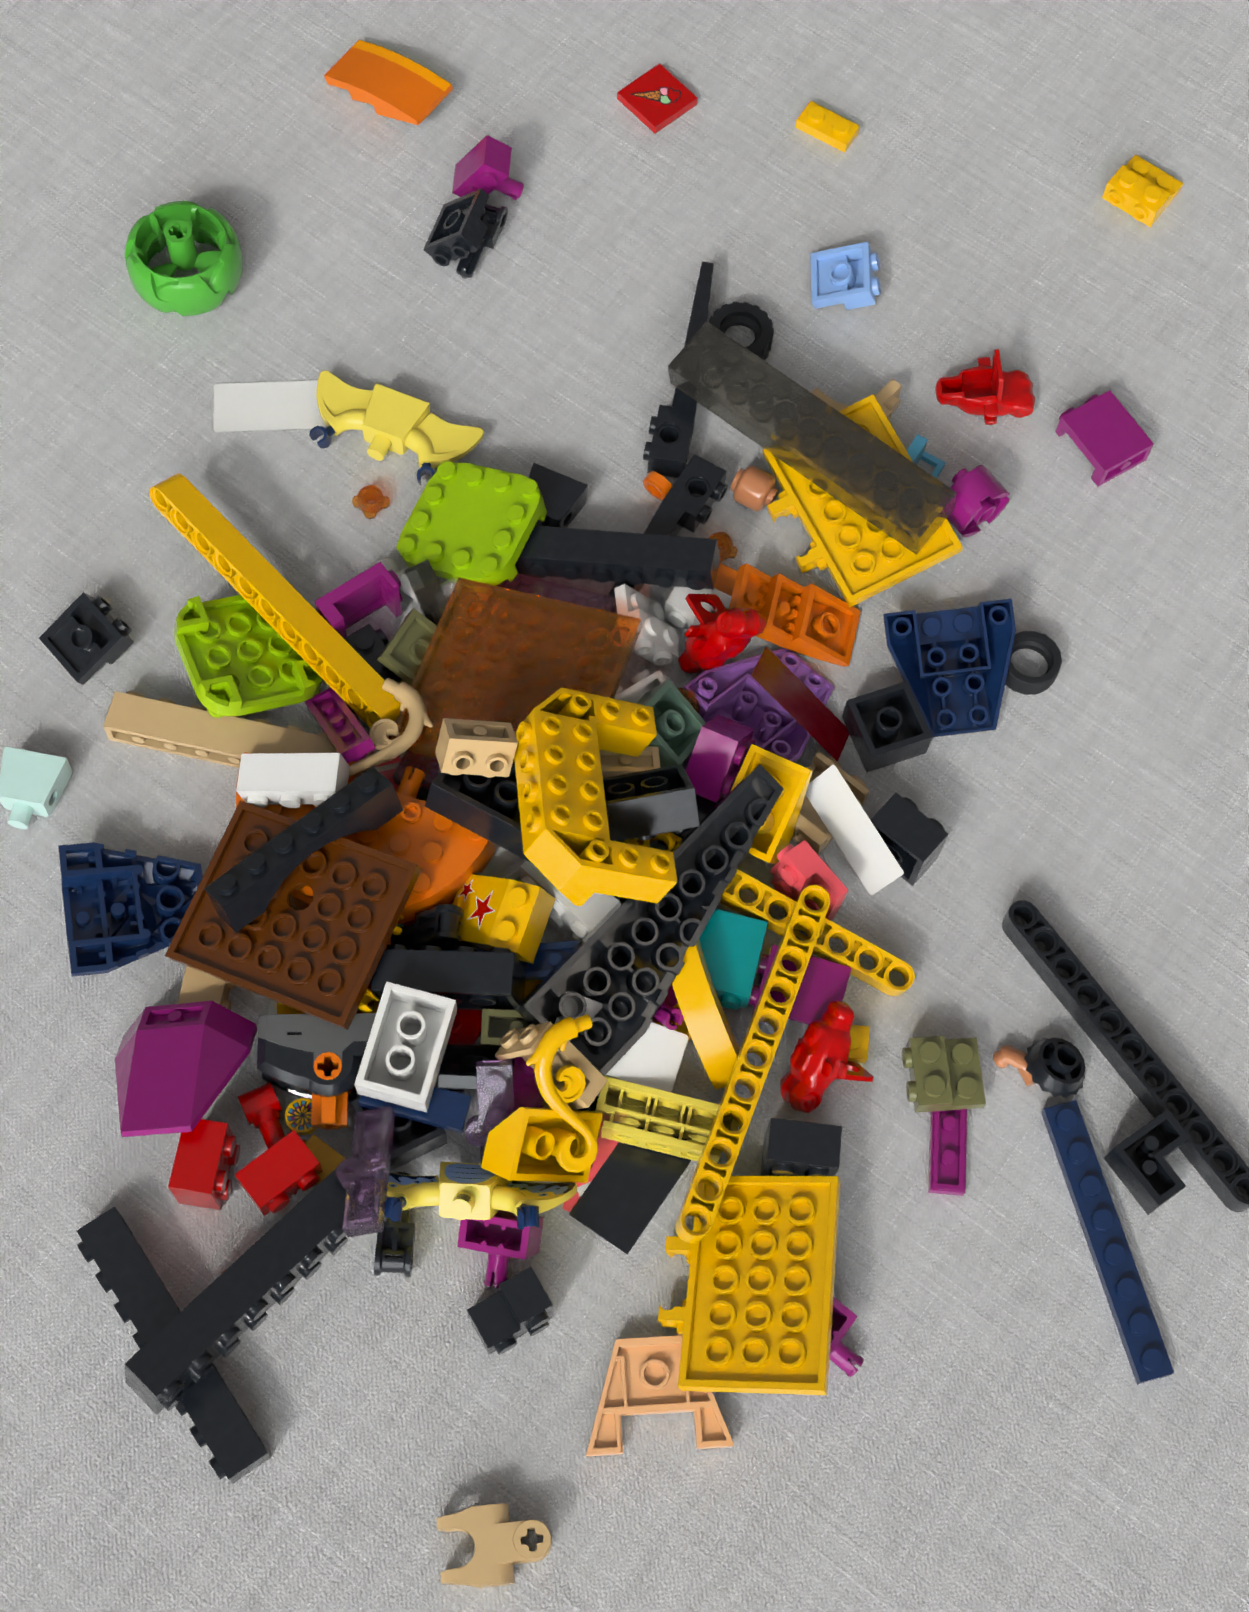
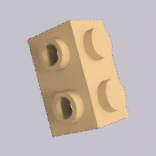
(476, 747)

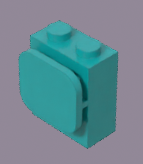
(732, 954)

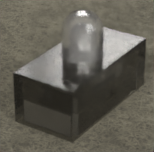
(428, 591)

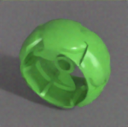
(177, 227)

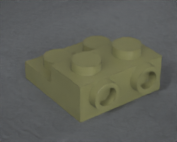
(408, 646)
(943, 1074)

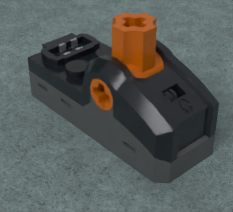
(301, 1052)

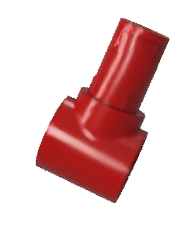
(262, 1111)

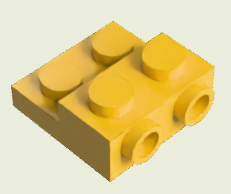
(1142, 190)

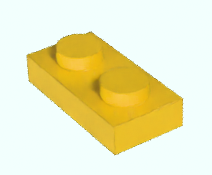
(827, 126)

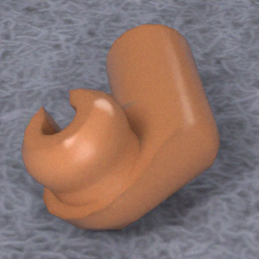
(1014, 1057)

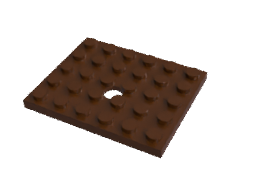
(309, 956)

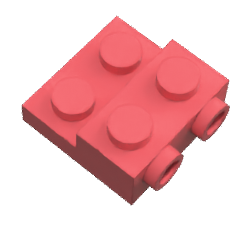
(803, 867)

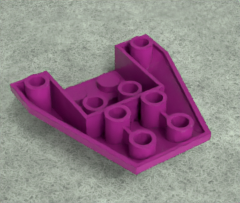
(177, 1065)

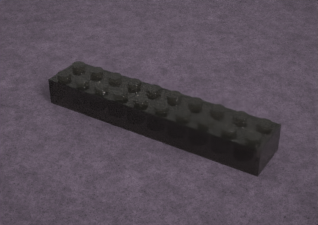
(812, 437)

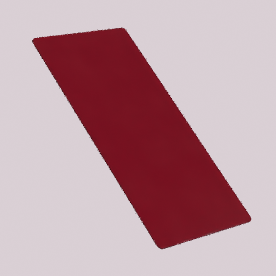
(801, 703)

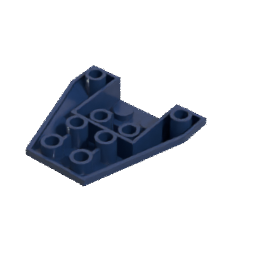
(954, 663)

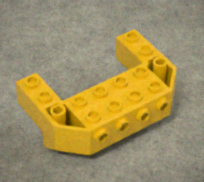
(565, 797)

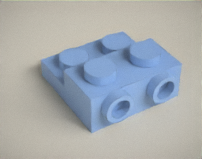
(845, 276)

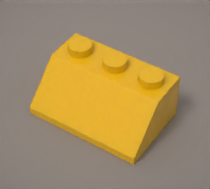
(526, 1145)

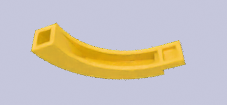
(705, 1017)

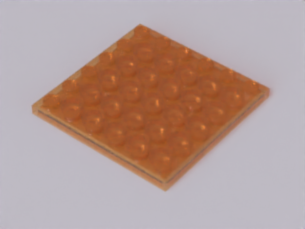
(512, 650)

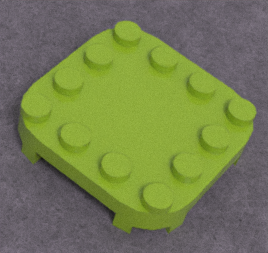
(472, 522)
(239, 659)

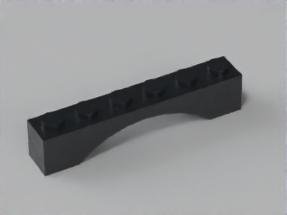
(250, 885)

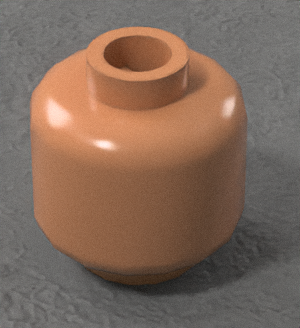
(754, 488)

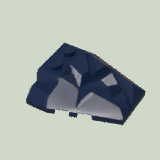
(121, 904)

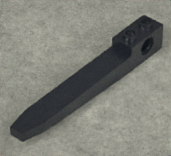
(678, 421)
(682, 508)

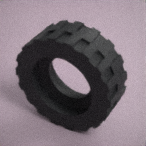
(748, 316)

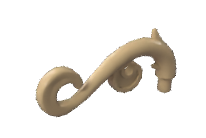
(384, 728)

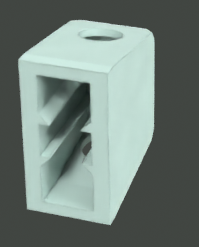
(31, 784)

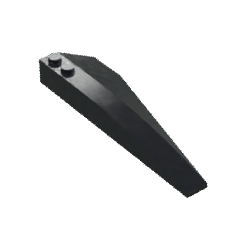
(642, 944)

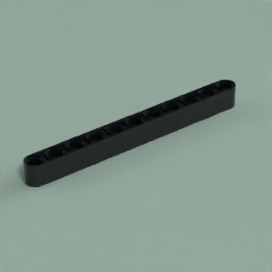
(1126, 1036)

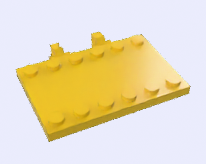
(850, 547)
(760, 1288)

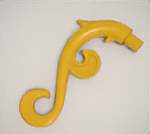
(574, 1086)

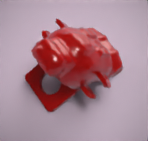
(988, 391)
(719, 634)
(821, 1059)

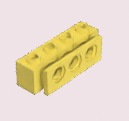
(663, 1114)

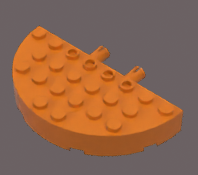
(417, 835)

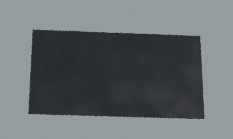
(628, 1193)

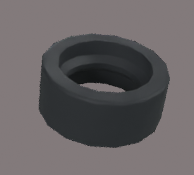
(1044, 646)

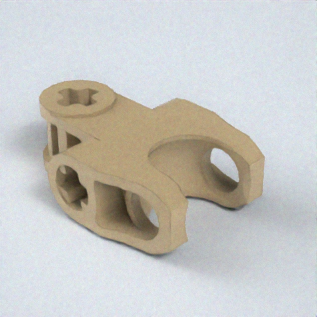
(496, 1545)

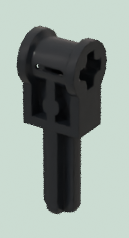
(495, 220)
(432, 927)
(395, 1246)

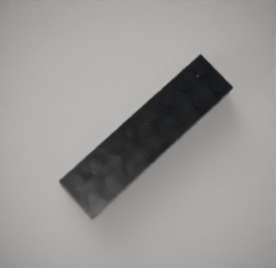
(239, 1298)

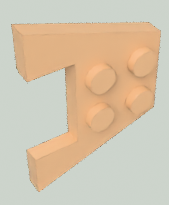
(645, 1382)

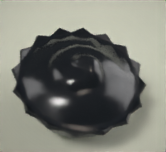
(1056, 1066)

